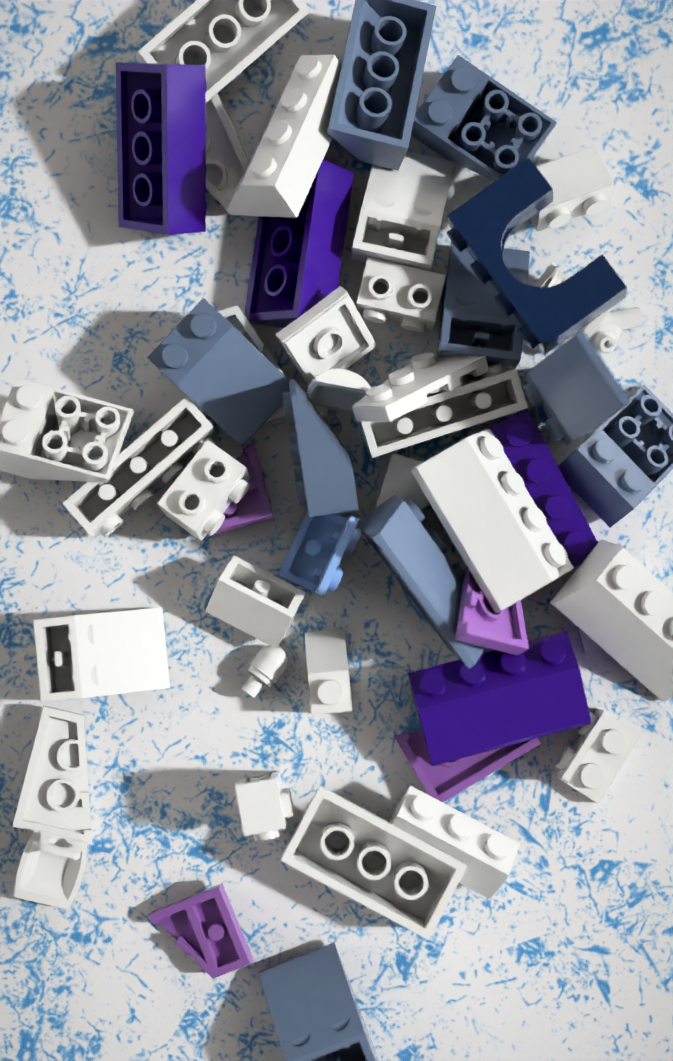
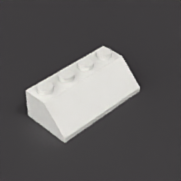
(223, 36)
(290, 143)
(492, 519)
(624, 614)
(373, 862)

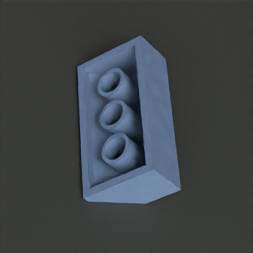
(381, 79)
(421, 569)

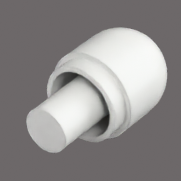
(265, 669)

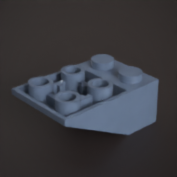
(479, 122)
(472, 318)
(623, 458)
(327, 471)
(316, 1009)

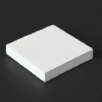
(327, 336)

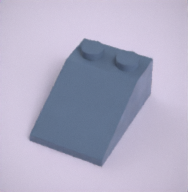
(221, 372)
(574, 389)

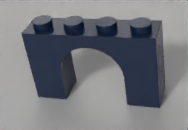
(546, 313)

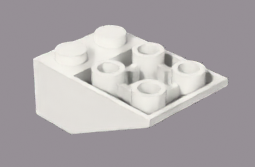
(403, 211)
(60, 434)
(101, 654)

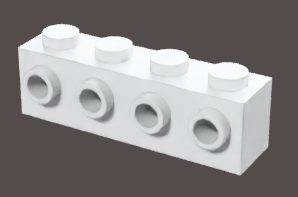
(470, 404)
(140, 468)

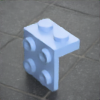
(318, 551)

